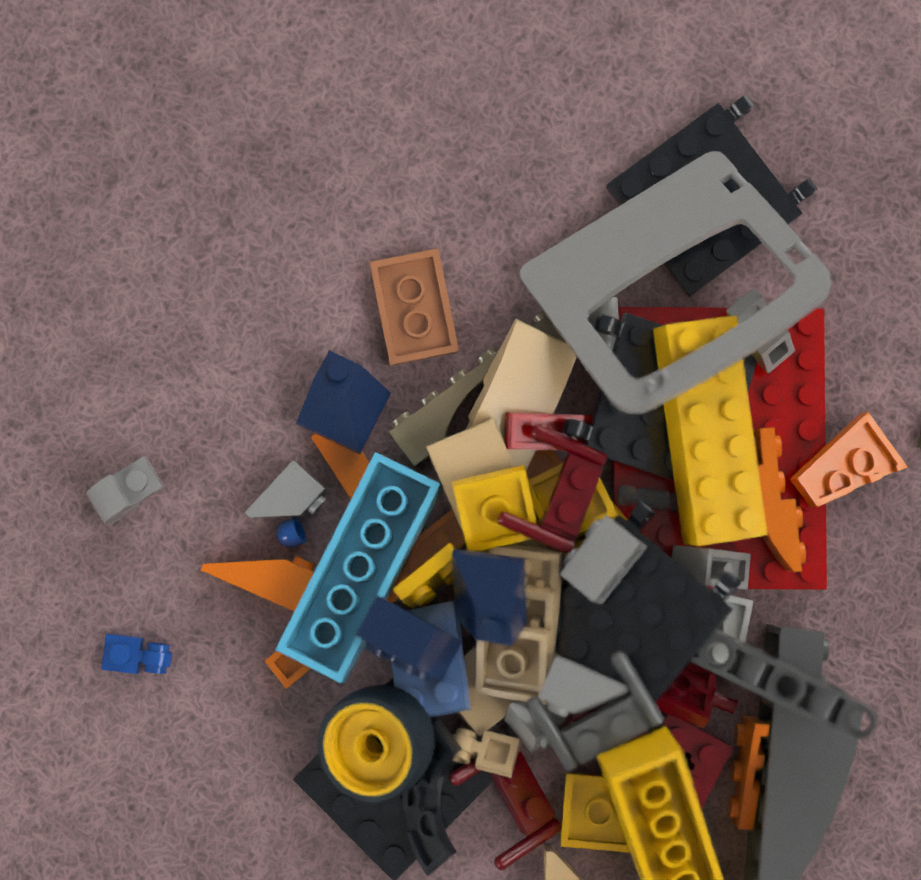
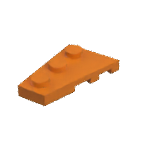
(750, 759)

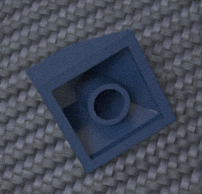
(343, 403)
(490, 595)

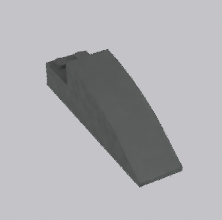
(801, 769)

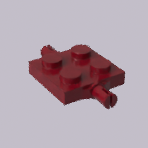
(694, 696)

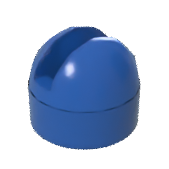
(291, 533)

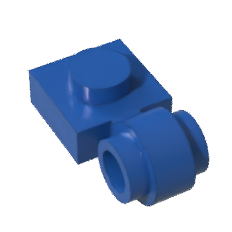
(126, 653)

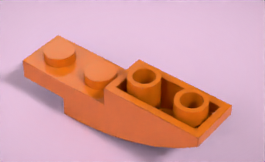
(781, 516)

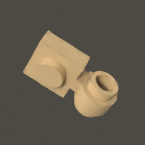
(494, 753)

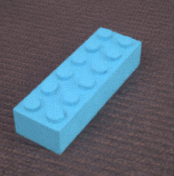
(358, 566)

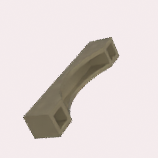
(433, 420)

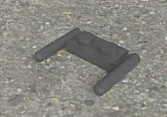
(604, 727)

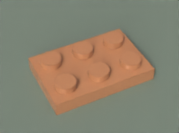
(414, 307)

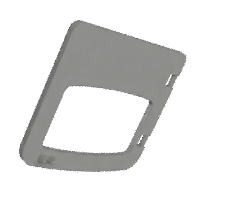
(642, 235)

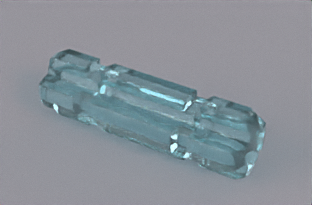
(653, 498)

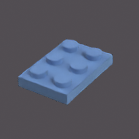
(451, 692)

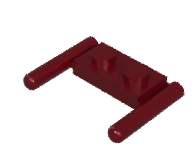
(569, 497)
(526, 804)

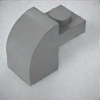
(774, 351)
(122, 492)

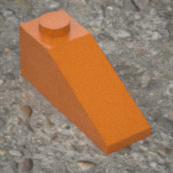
(274, 580)

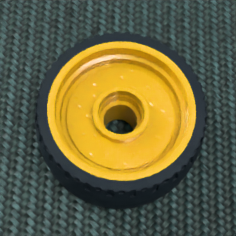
(357, 760)

